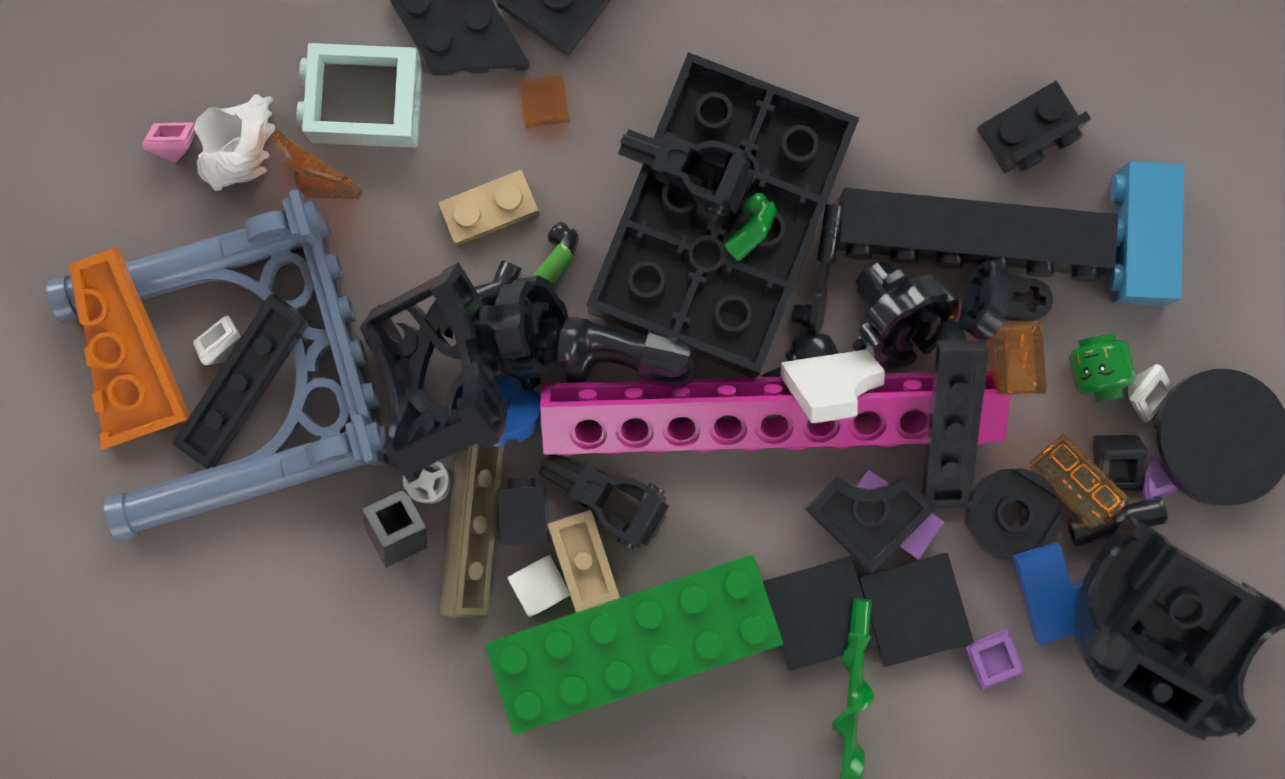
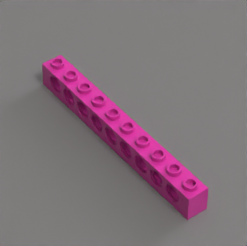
(749, 401)

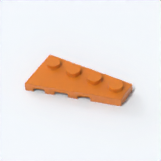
(126, 361)

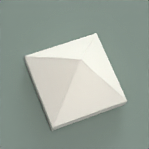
(217, 342)
(1149, 391)

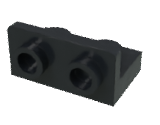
(1031, 127)

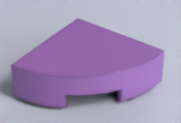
(1156, 481)

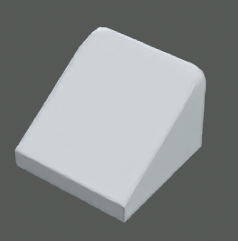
(539, 586)

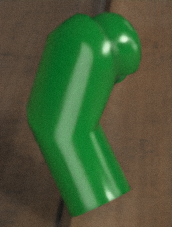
(755, 229)

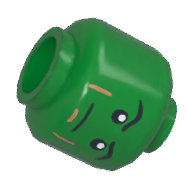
(1102, 367)

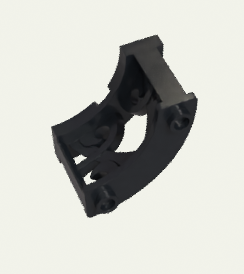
(474, 411)

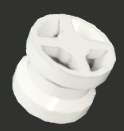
(426, 481)

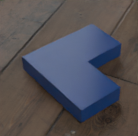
(1047, 592)

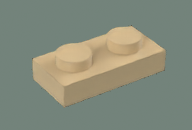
(488, 208)
(583, 560)

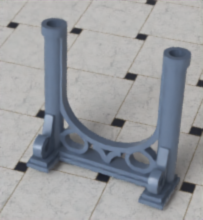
(270, 469)

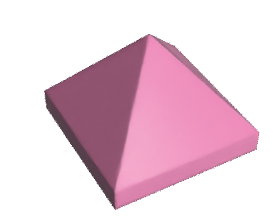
(169, 140)

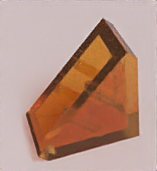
(1018, 358)

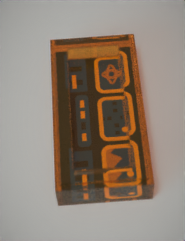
(1079, 482)

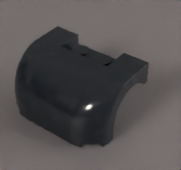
(1172, 631)

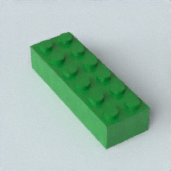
(633, 643)

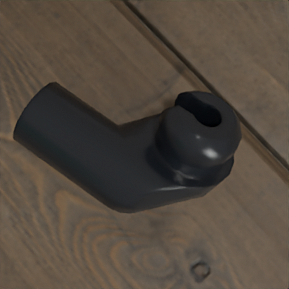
(505, 275)

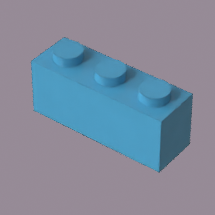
(1148, 233)

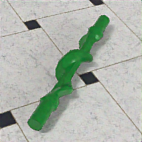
(859, 692)

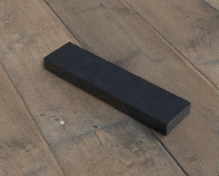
(242, 381)

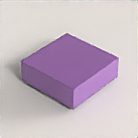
(994, 659)

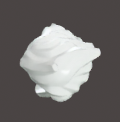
(234, 142)

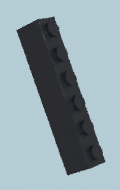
(977, 232)

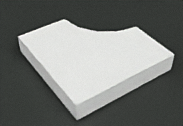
(831, 383)

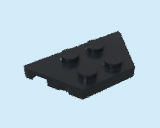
(460, 35)

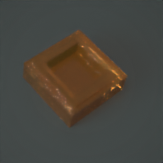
(544, 101)

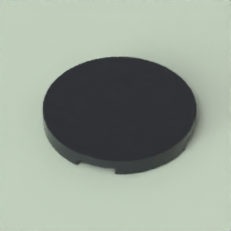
(1222, 437)

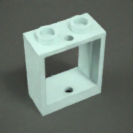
(407, 96)

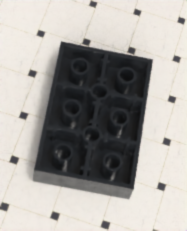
(670, 254)

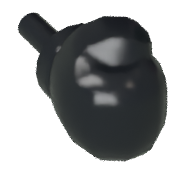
(807, 346)

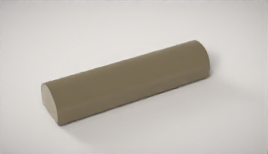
(471, 532)

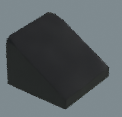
(1121, 459)

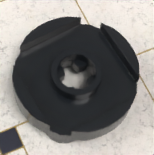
(1004, 488)

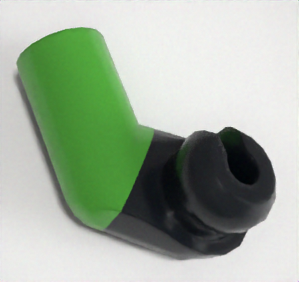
(561, 257)

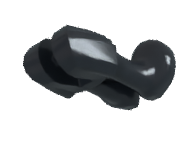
(656, 358)

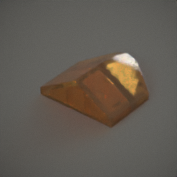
(313, 175)

